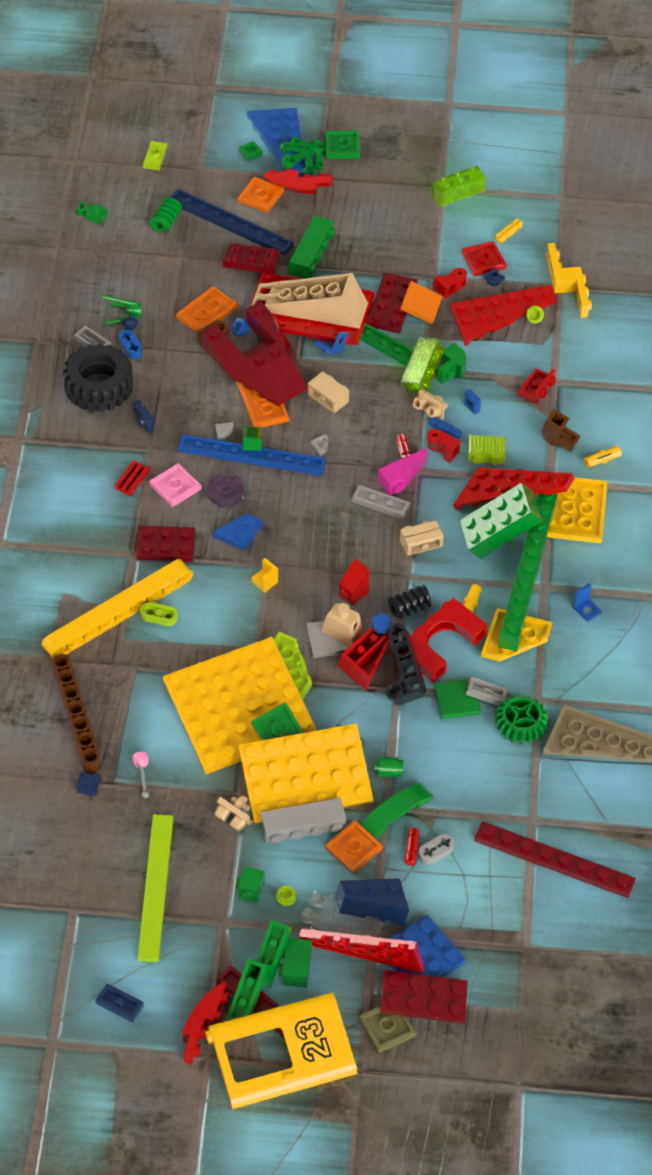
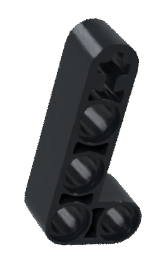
(404, 662)

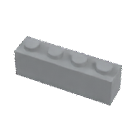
(303, 820)

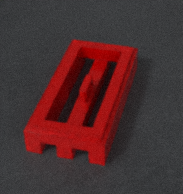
(136, 468)

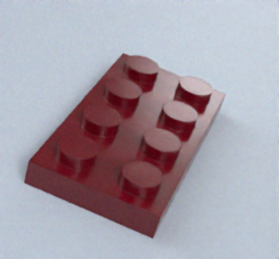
(386, 307)
(424, 996)

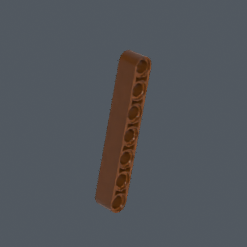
(76, 713)

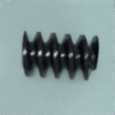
(409, 600)

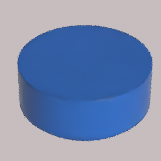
(240, 327)
(381, 623)

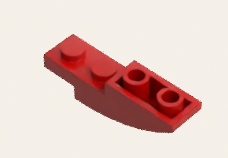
(291, 181)
(205, 1014)

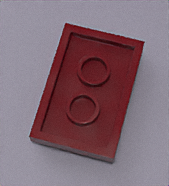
(252, 258)
(165, 543)

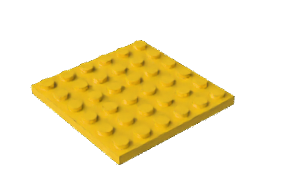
(229, 692)

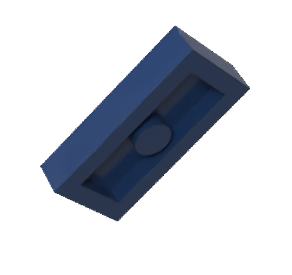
(119, 1003)

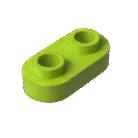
(159, 614)

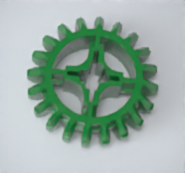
(523, 725)

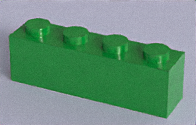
(312, 247)

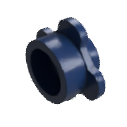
(494, 277)
(130, 323)

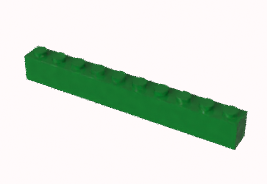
(527, 575)

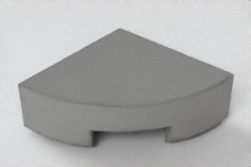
(224, 430)
(320, 444)

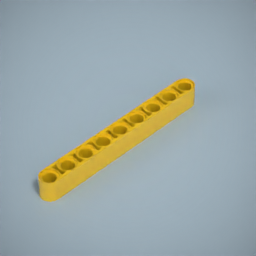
(117, 609)

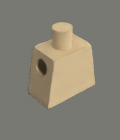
(343, 624)

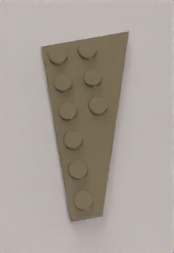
(594, 737)

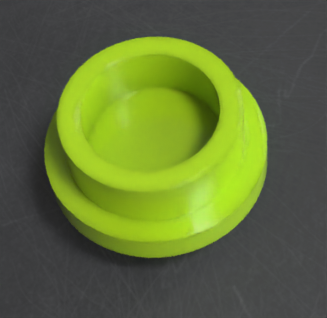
(535, 314)
(286, 896)

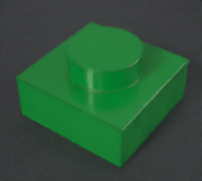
(250, 151)

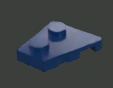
(239, 531)

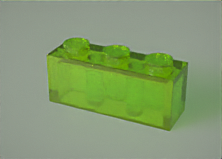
(458, 186)
(422, 364)

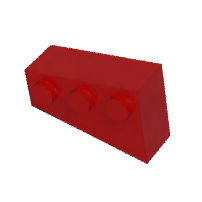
(364, 657)

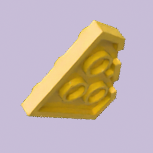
(534, 633)

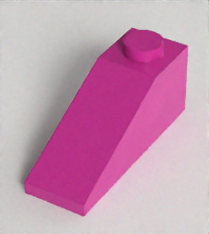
(399, 474)

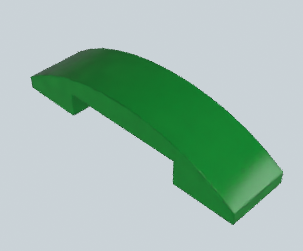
(395, 807)

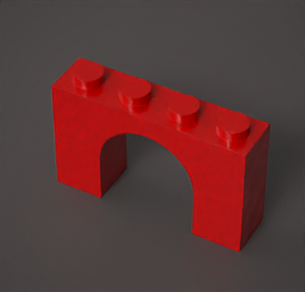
(451, 617)

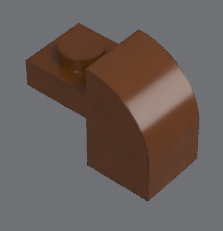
(556, 432)

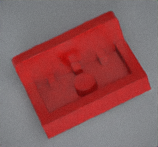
(537, 385)

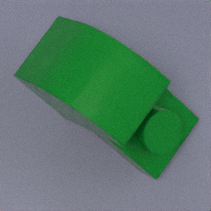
(453, 363)

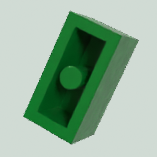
(296, 963)

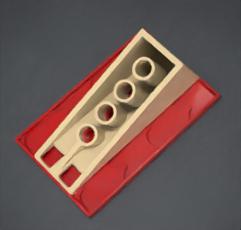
(316, 305)

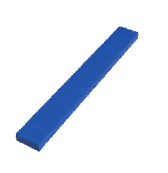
(265, 457)

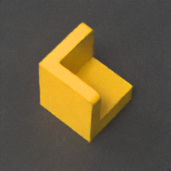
(266, 577)

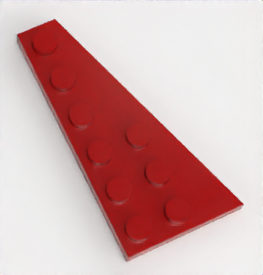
(494, 312)
(491, 483)

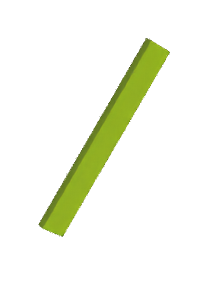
(155, 888)

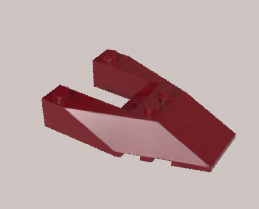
(266, 368)

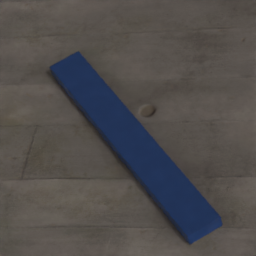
(232, 222)

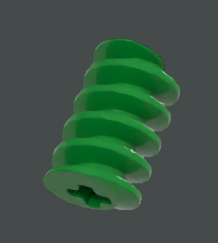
(165, 215)

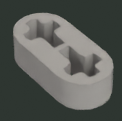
(438, 851)

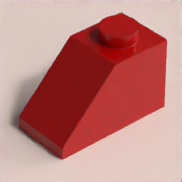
(354, 583)

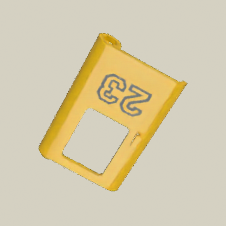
(313, 1039)

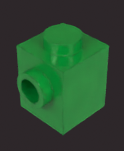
(250, 884)

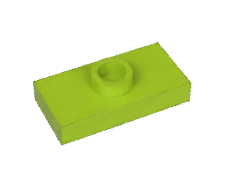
(155, 155)

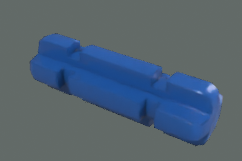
(445, 427)

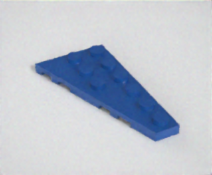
(275, 128)

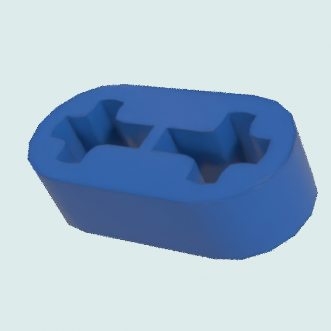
(127, 345)

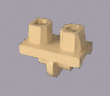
(431, 404)
(226, 808)

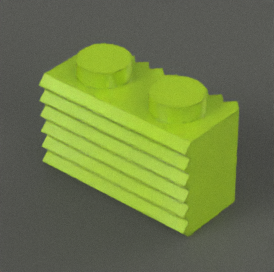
(487, 449)

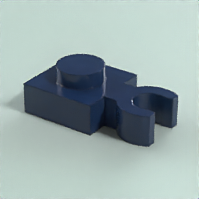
(144, 417)

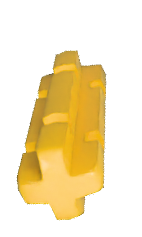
(508, 230)

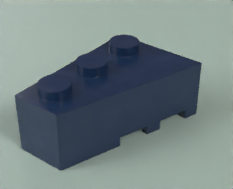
(373, 898)

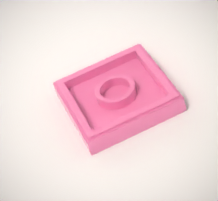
(175, 485)

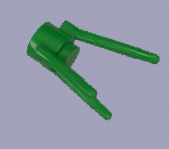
(132, 308)

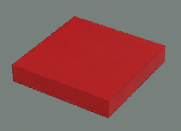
(483, 258)

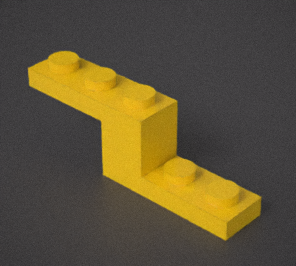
(568, 280)

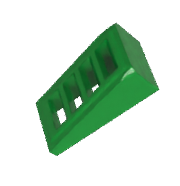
(252, 438)

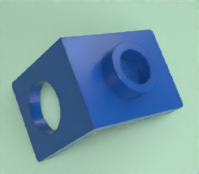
(330, 348)
(582, 600)

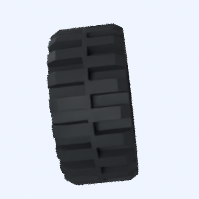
(98, 360)

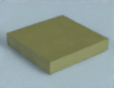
(386, 1029)

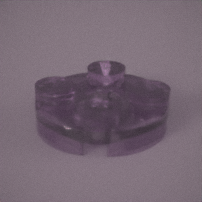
(228, 498)

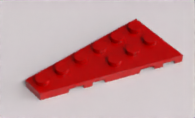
(385, 951)

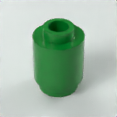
(388, 767)

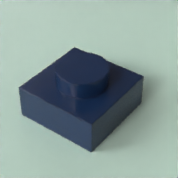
(88, 783)

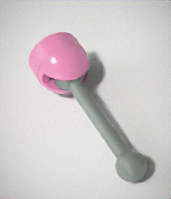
(140, 761)

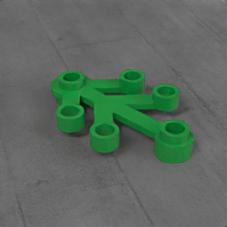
(316, 147)

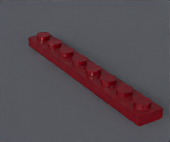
(555, 859)

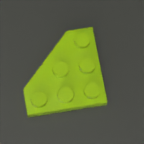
(294, 661)

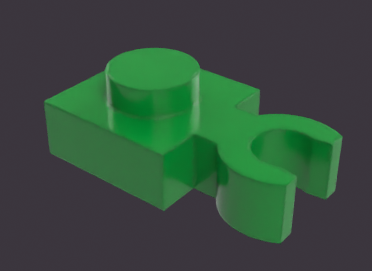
(92, 213)

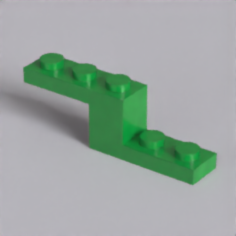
(260, 971)

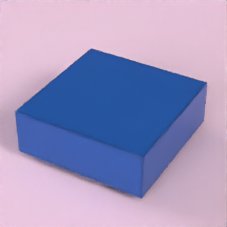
(472, 401)

